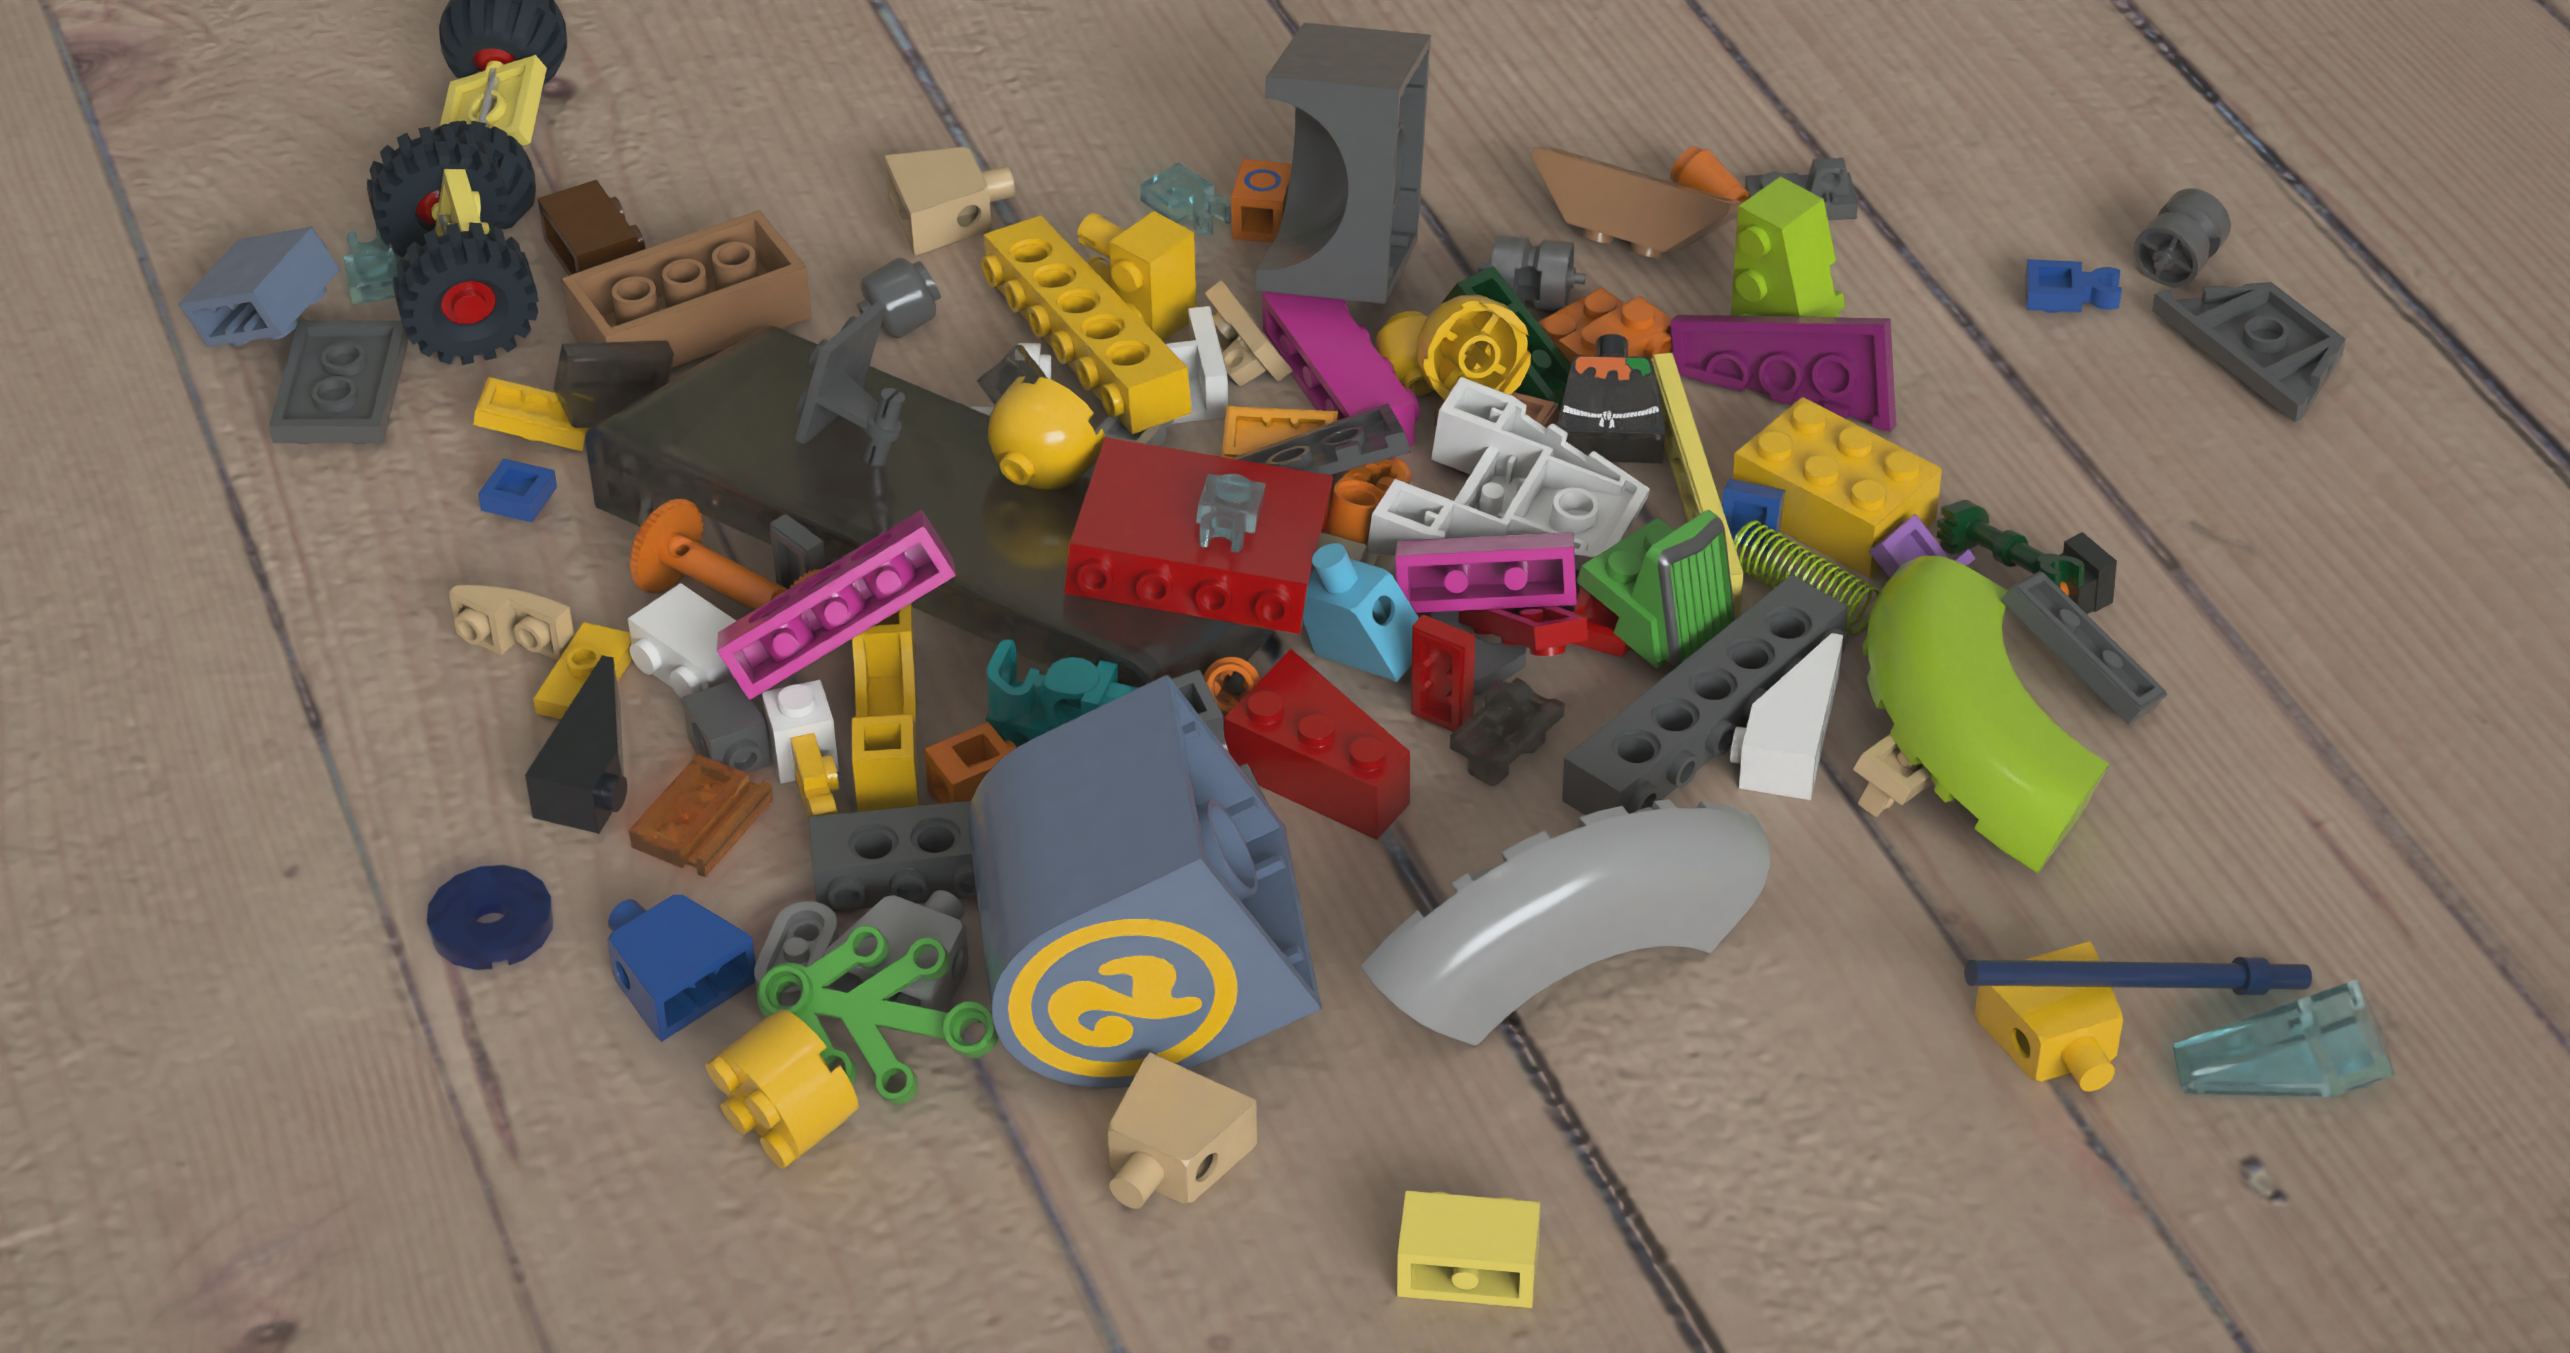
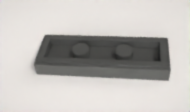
(2084, 647)

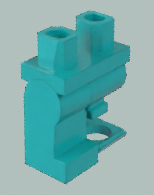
(1044, 702)

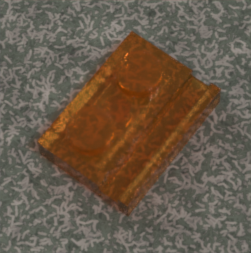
(700, 815)

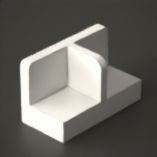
(1205, 367)

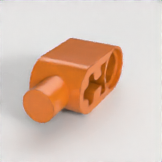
(1358, 496)

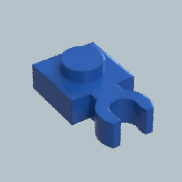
(2064, 287)

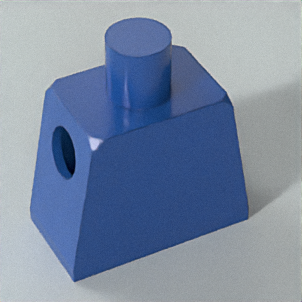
(677, 961)

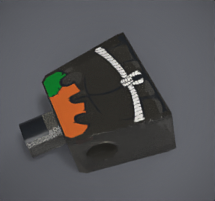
(1613, 405)

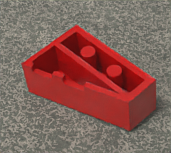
(1319, 748)

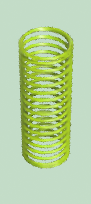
(1746, 570)

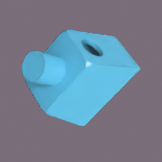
(1358, 614)

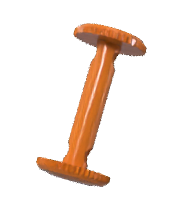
(671, 547)

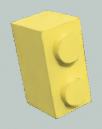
(1468, 1249)

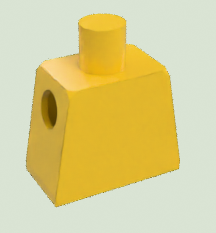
(2056, 1027)

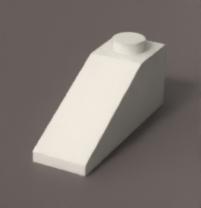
(1789, 726)

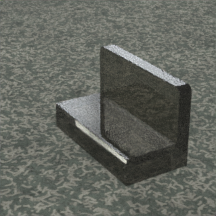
(608, 376)

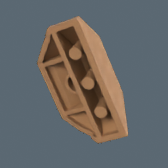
(1630, 204)

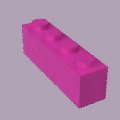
(1335, 358)

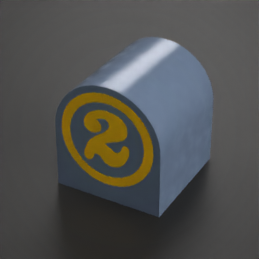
(1134, 896)

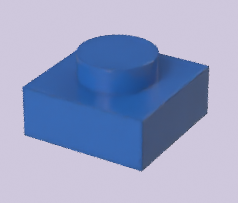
(517, 490)
(1751, 502)

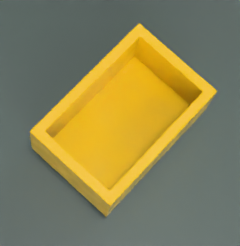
(1838, 482)

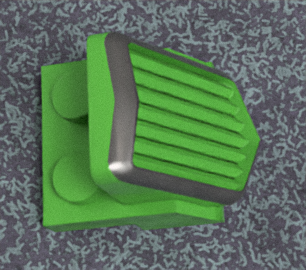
(1666, 587)

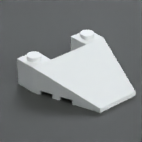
(1518, 482)

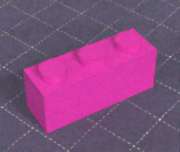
(1487, 572)

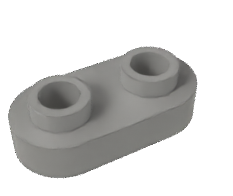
(789, 938)

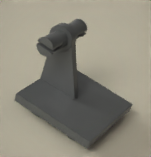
(838, 390)

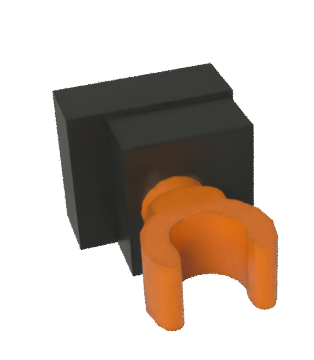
(2098, 574)

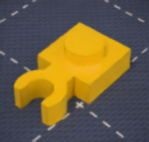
(814, 776)

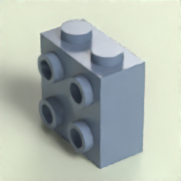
(260, 287)

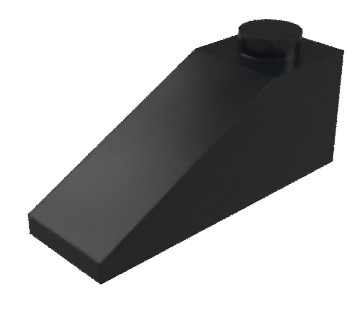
(580, 768)

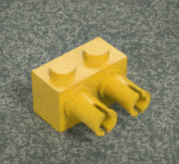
(1147, 267)

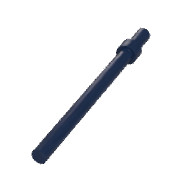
(2243, 975)

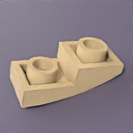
(504, 616)

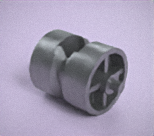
(2182, 237)
(1536, 273)

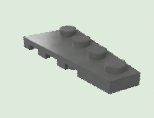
(1338, 445)

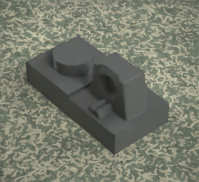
(1826, 179)

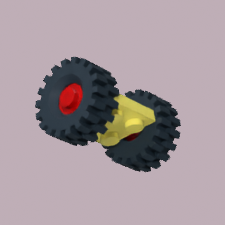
(462, 280)

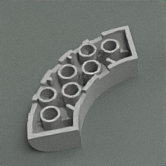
(1570, 903)

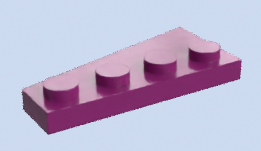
(1824, 359)

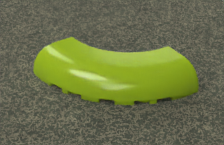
(1966, 713)

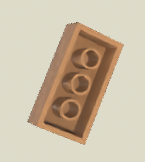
(693, 290)

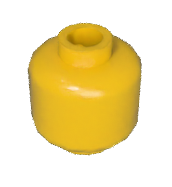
(1399, 344)

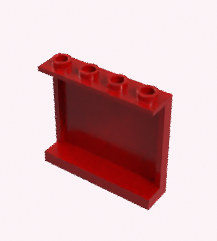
(1142, 537)

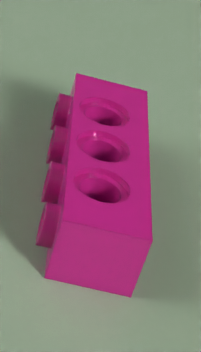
(835, 604)

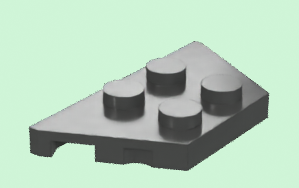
(2259, 339)

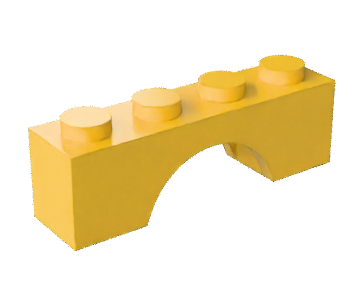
(886, 714)

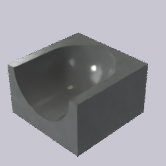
(1353, 161)

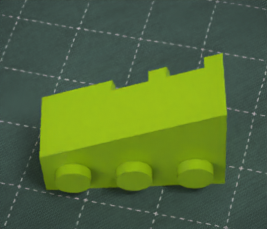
(1784, 255)

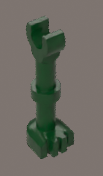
(1968, 526)

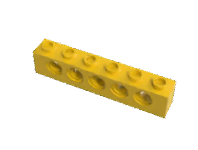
(1087, 324)

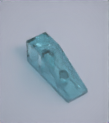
(2297, 1049)

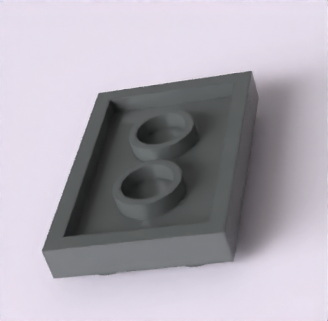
(339, 382)

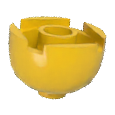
(1473, 341)
(1043, 435)

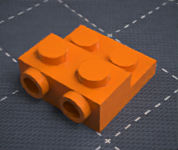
(1601, 313)

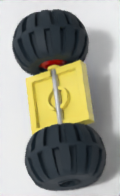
(503, 61)

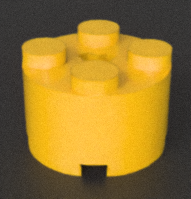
(782, 1087)

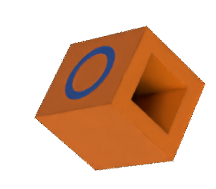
(1259, 200)

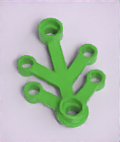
(867, 1006)

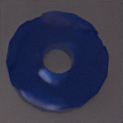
(483, 891)

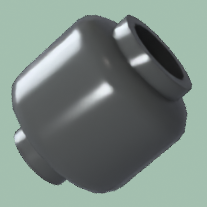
(905, 292)

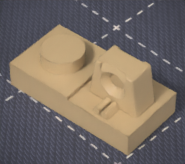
(1252, 350)
(1889, 777)

